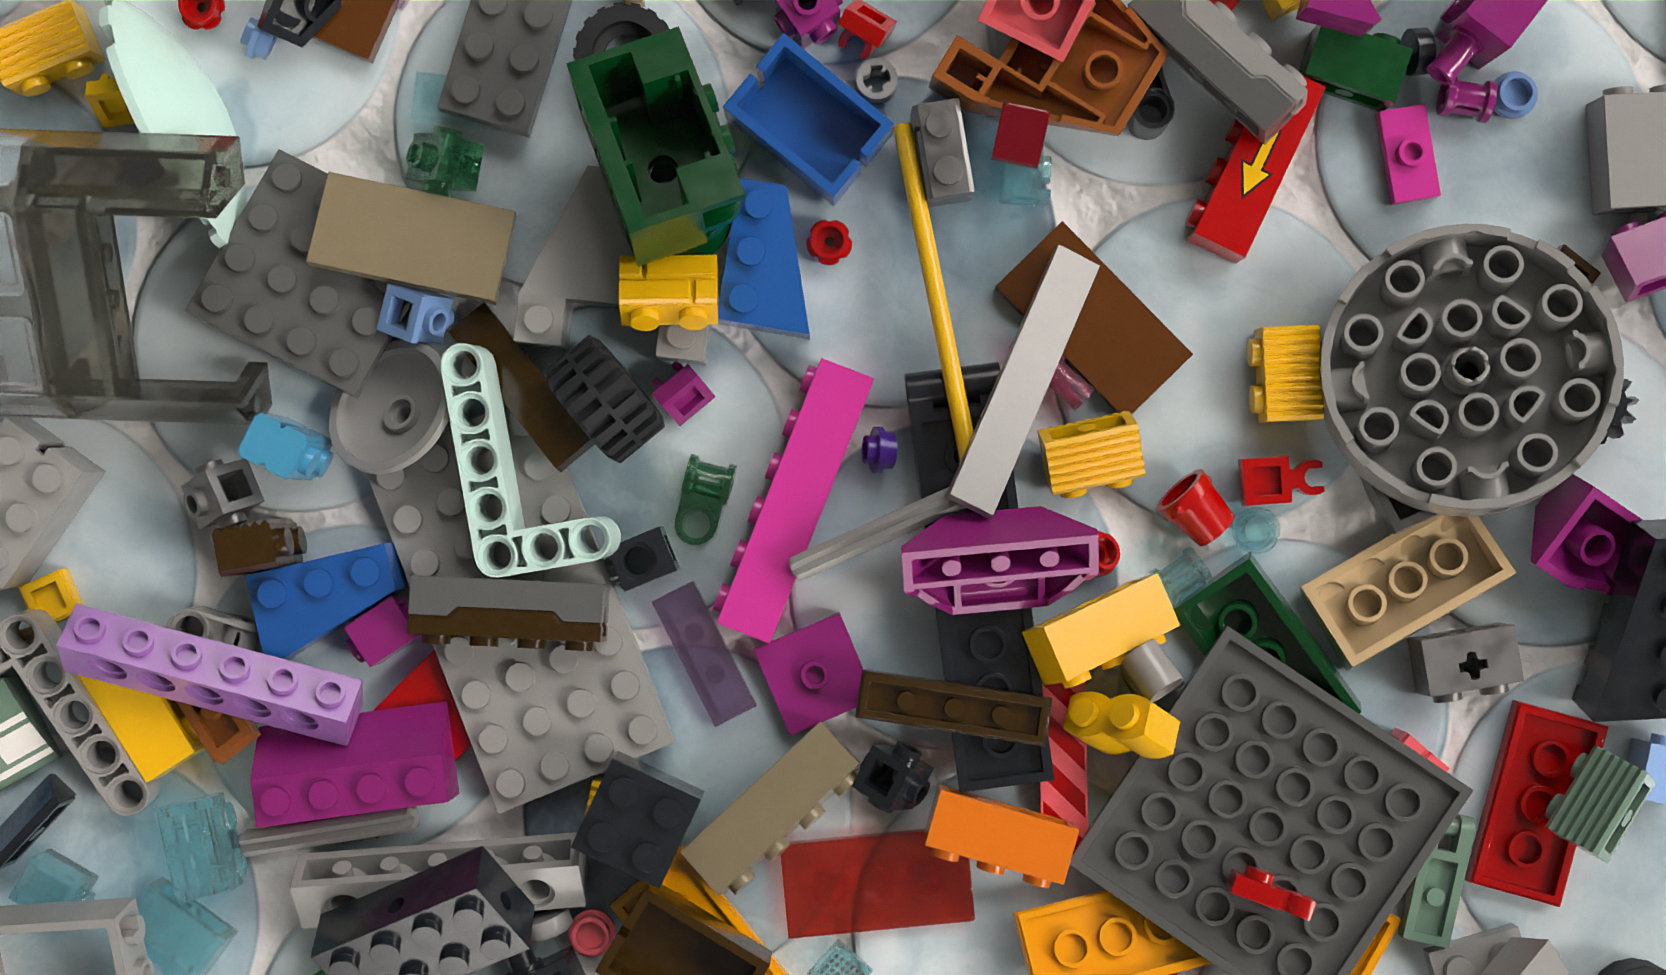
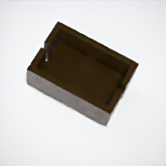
(679, 938)

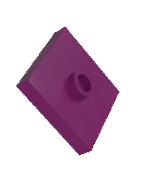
(812, 673)

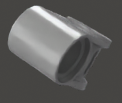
(219, 626)
(1150, 672)

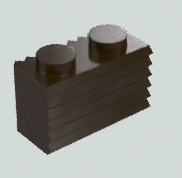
(258, 546)

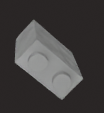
(1627, 151)

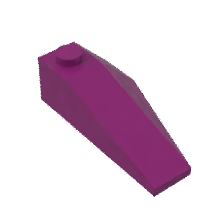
(1580, 535)

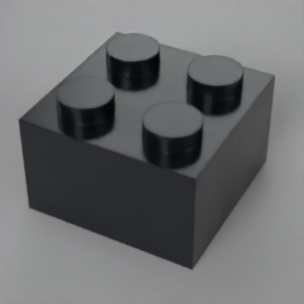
(637, 819)

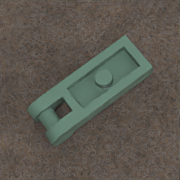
(1437, 888)

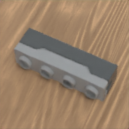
(1227, 62)

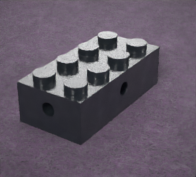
(429, 923)

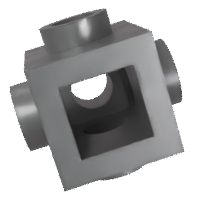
(222, 493)

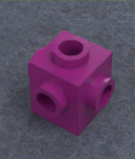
(808, 25)

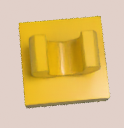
(108, 102)

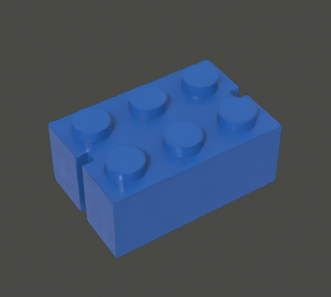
(808, 119)

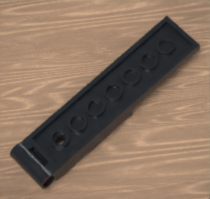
(981, 646)

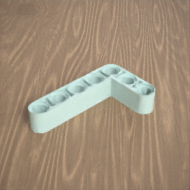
(502, 480)

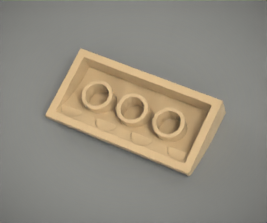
(1404, 585)

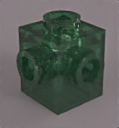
(444, 161)

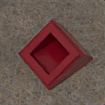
(1020, 135)

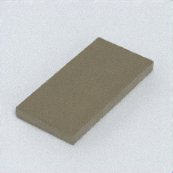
(411, 238)

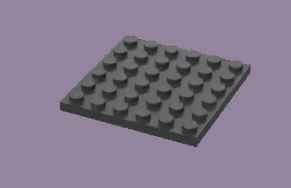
(1275, 782)

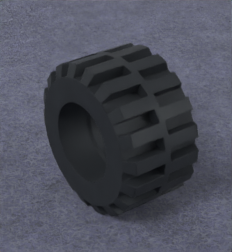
(604, 399)

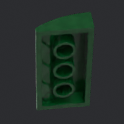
(1255, 608)

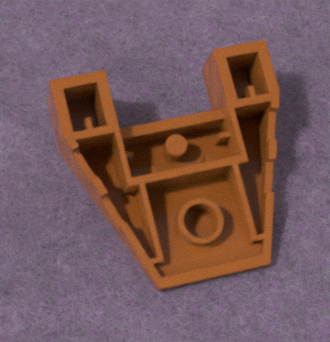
(1089, 91)

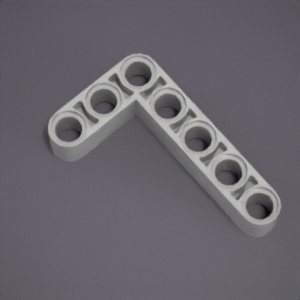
(57, 702)

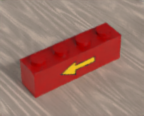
(1246, 184)

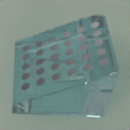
(840, 961)

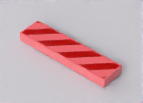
(1068, 793)

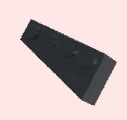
(1629, 657)

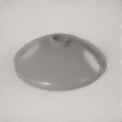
(396, 412)

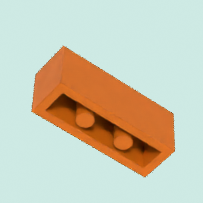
(1000, 836)

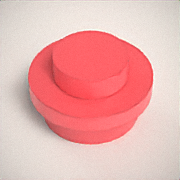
(591, 932)

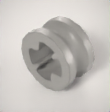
(864, 74)

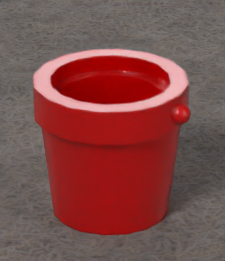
(1196, 508)

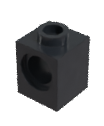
(662, 556)

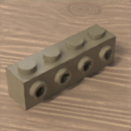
(772, 809)

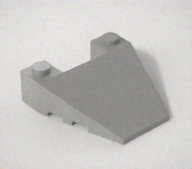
(583, 268)

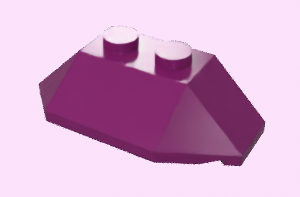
(999, 561)

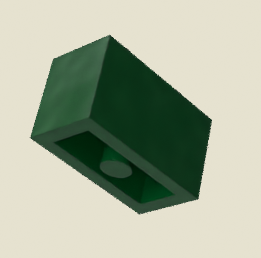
(1355, 67)

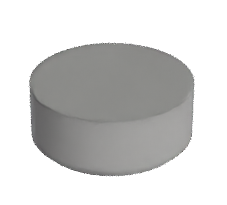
(550, 924)

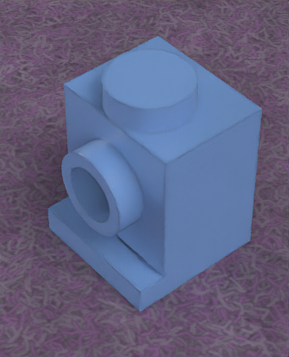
(428, 316)

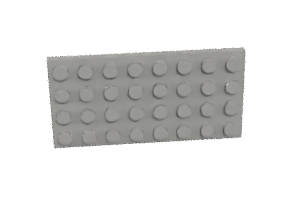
(528, 712)

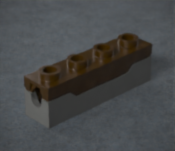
(508, 610)

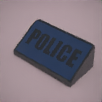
(33, 818)

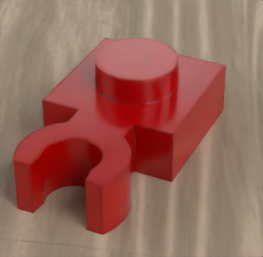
(1271, 480)
(1259, 887)

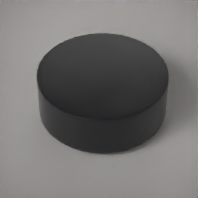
(1424, 50)

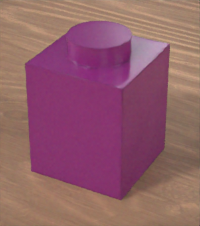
(380, 631)

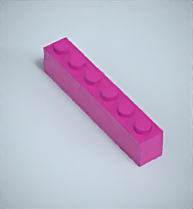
(795, 498)

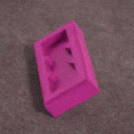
(1407, 154)

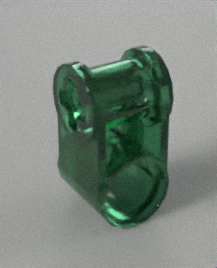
(704, 497)

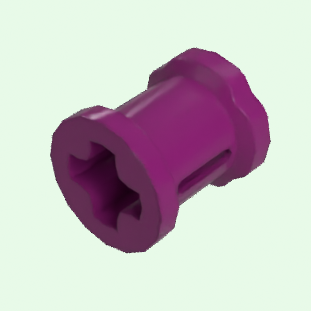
(1467, 99)

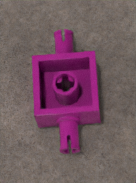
(1479, 33)

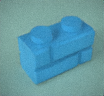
(286, 447)

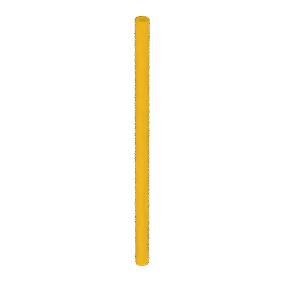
(934, 286)

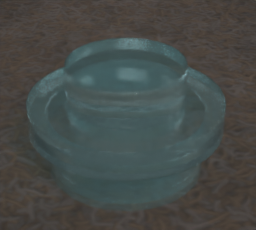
(1256, 530)

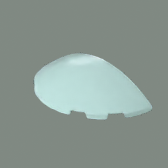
(166, 89)

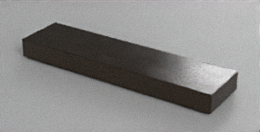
(524, 388)
(953, 707)

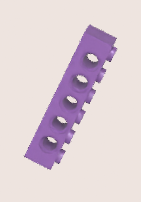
(210, 674)

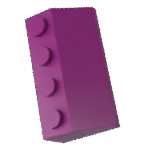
(390, 763)

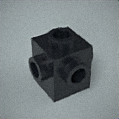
(893, 777)

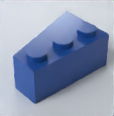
(762, 266)
(319, 596)

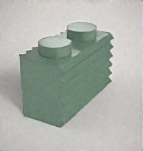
(1599, 802)

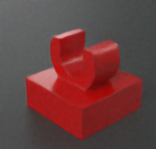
(868, 24)

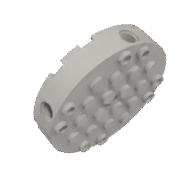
(1528, 326)

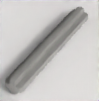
(872, 534)
(327, 831)

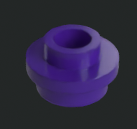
(879, 449)

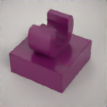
(682, 394)

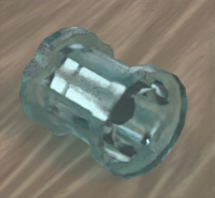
(1183, 575)

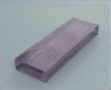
(704, 653)

